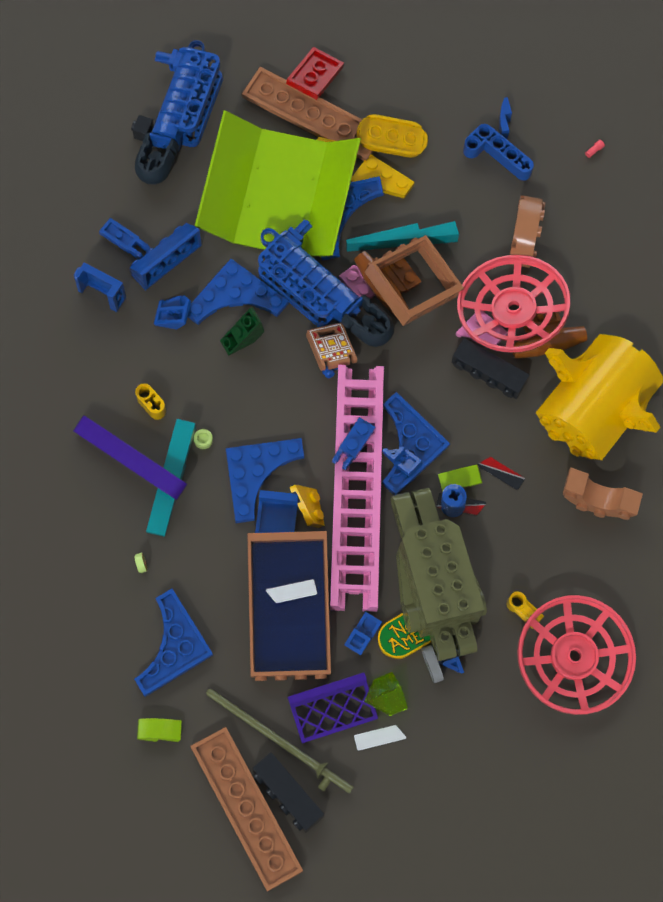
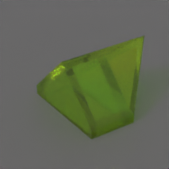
(386, 695)

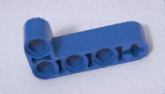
(520, 166)

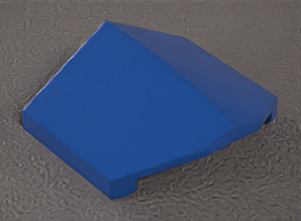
(172, 312)

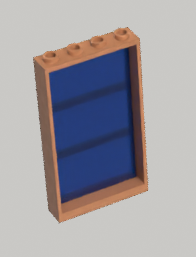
(292, 634)

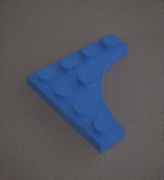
(358, 194)
(233, 288)
(414, 435)
(250, 468)
(180, 646)

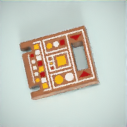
(333, 348)

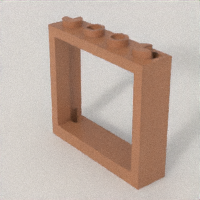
(437, 265)

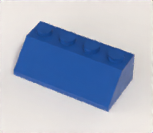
(166, 255)

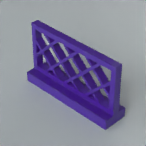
(326, 691)

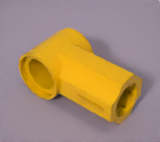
(526, 608)

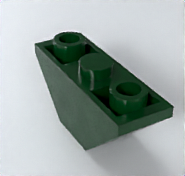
(243, 333)

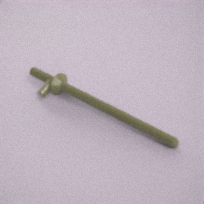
(321, 769)

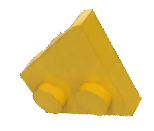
(309, 505)

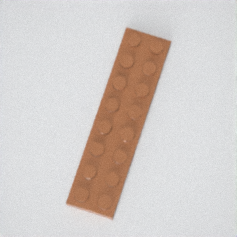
(309, 114)
(246, 809)

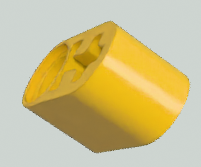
(147, 402)

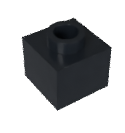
(141, 127)

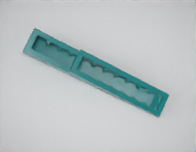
(403, 235)
(175, 464)

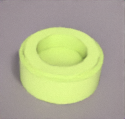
(203, 439)
(141, 563)

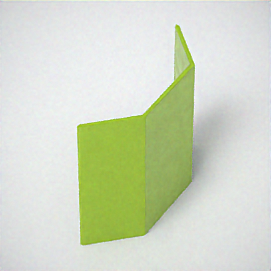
(275, 183)

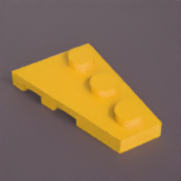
(392, 181)

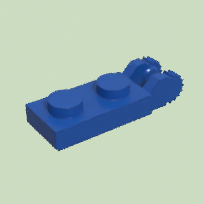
(123, 238)
(354, 442)

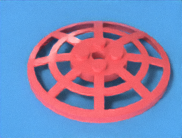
(513, 296)
(585, 647)

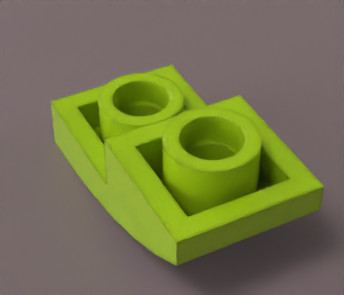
(464, 477)
(159, 729)

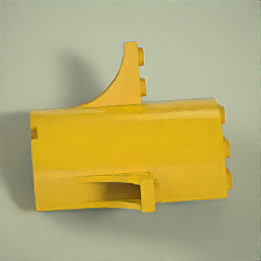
(600, 396)

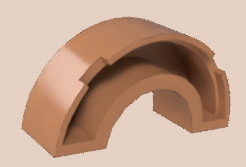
(527, 226)
(600, 499)

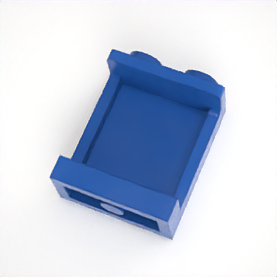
(113, 288)
(276, 512)

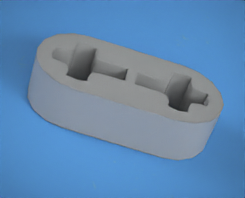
(432, 664)

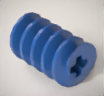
(453, 500)

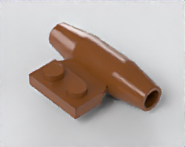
(398, 274)
(563, 340)

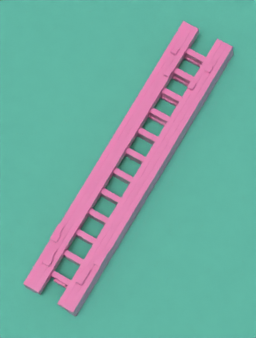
(372, 495)

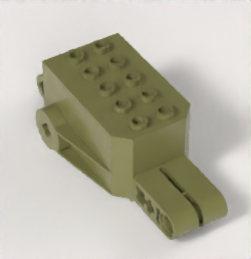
(435, 577)

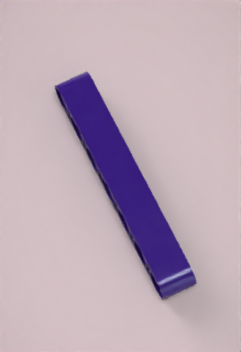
(130, 457)

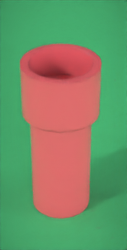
(596, 147)

